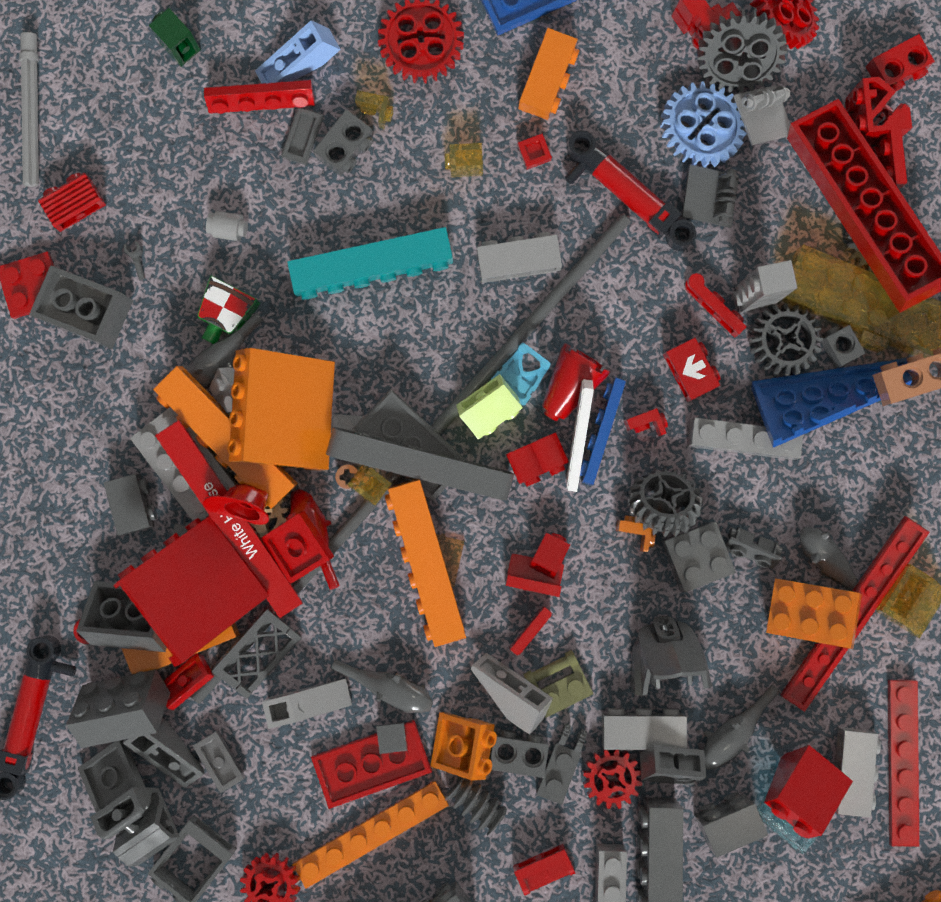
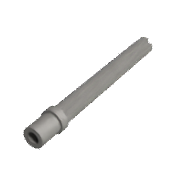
(29, 96)

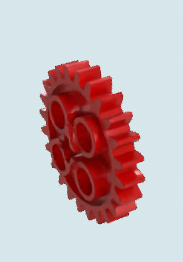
(794, 16)
(423, 63)

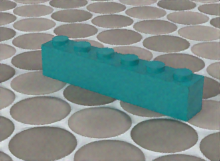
(370, 262)

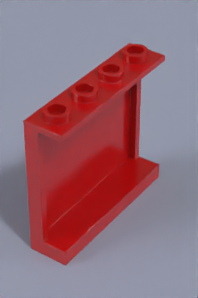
(192, 588)

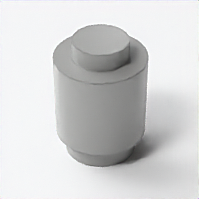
(226, 225)

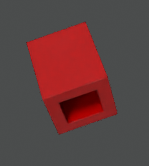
(550, 555)

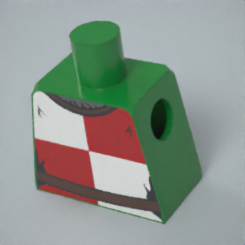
(224, 309)

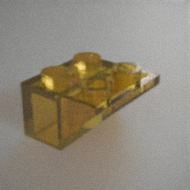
(912, 601)

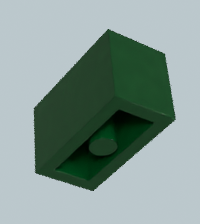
(174, 36)

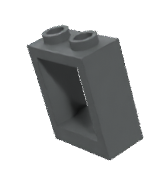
(210, 840)

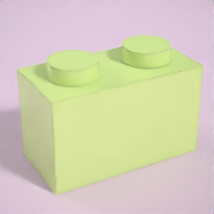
(489, 407)

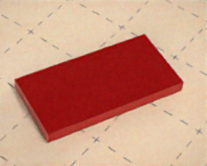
(360, 769)

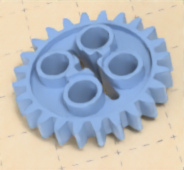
(685, 107)

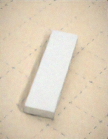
(579, 435)

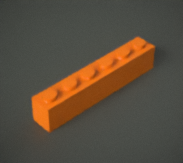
(211, 423)
(426, 561)

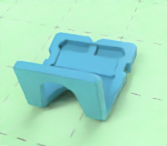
(523, 382)

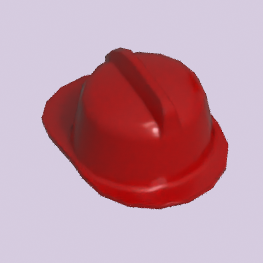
(241, 503)

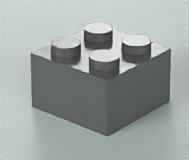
(698, 556)
(730, 824)

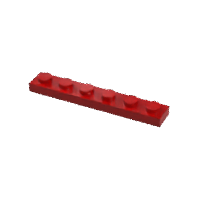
(903, 763)

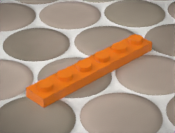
(370, 834)

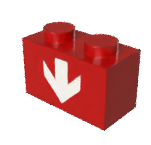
(692, 369)

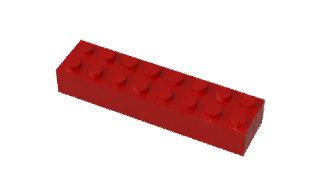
(868, 204)

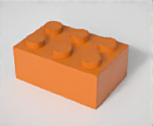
(814, 613)

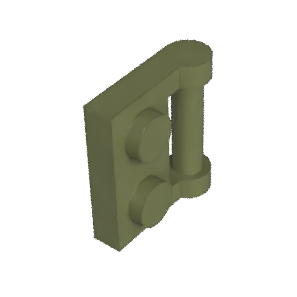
(565, 690)

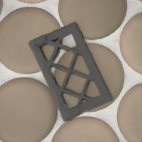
(252, 632)

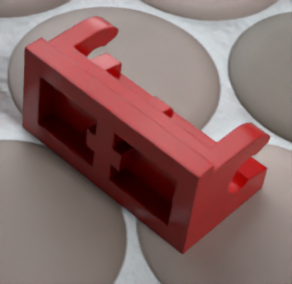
(543, 869)

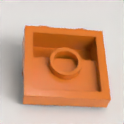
(463, 746)

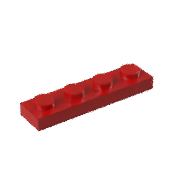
(259, 96)

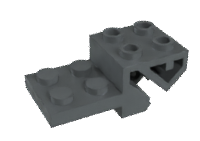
(126, 806)

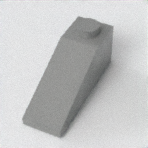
(514, 695)

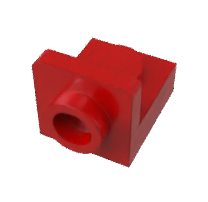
(641, 422)

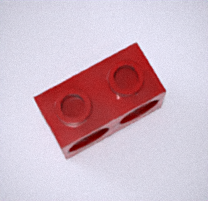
(897, 61)

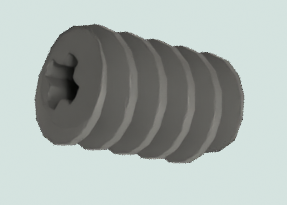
(477, 804)

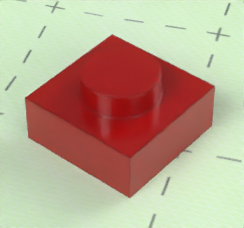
(534, 151)

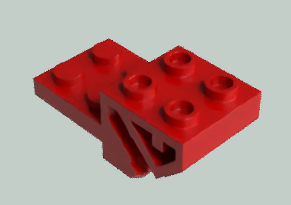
(864, 105)

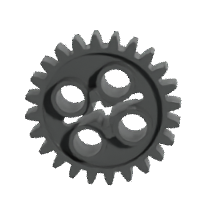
(742, 50)

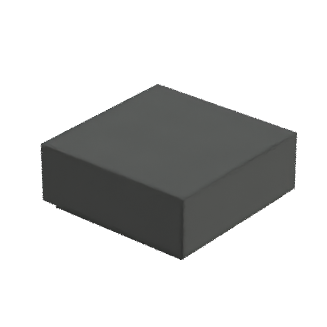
(391, 737)

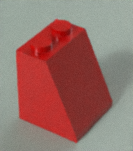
(806, 791)

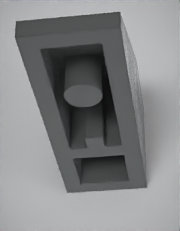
(168, 754)

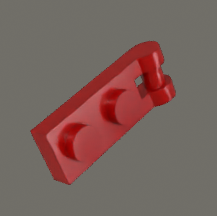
(714, 305)

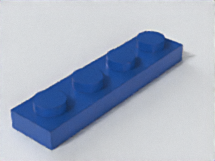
(605, 421)

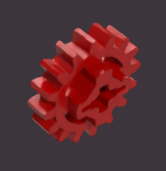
(606, 789)
(266, 874)

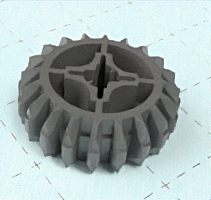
(775, 333)
(660, 508)

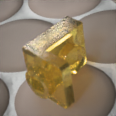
(372, 103)

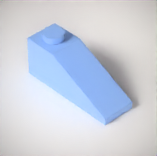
(299, 55)

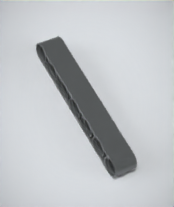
(419, 463)

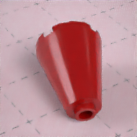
(566, 381)

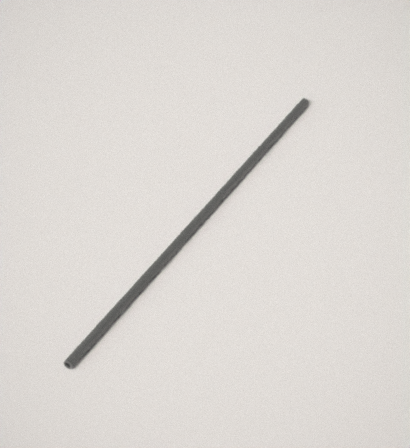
(451, 411)

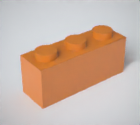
(549, 74)

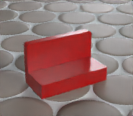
(526, 578)

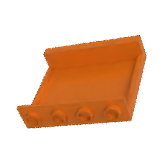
(281, 409)

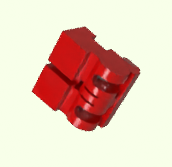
(696, 16)

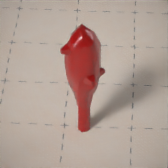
(302, 501)

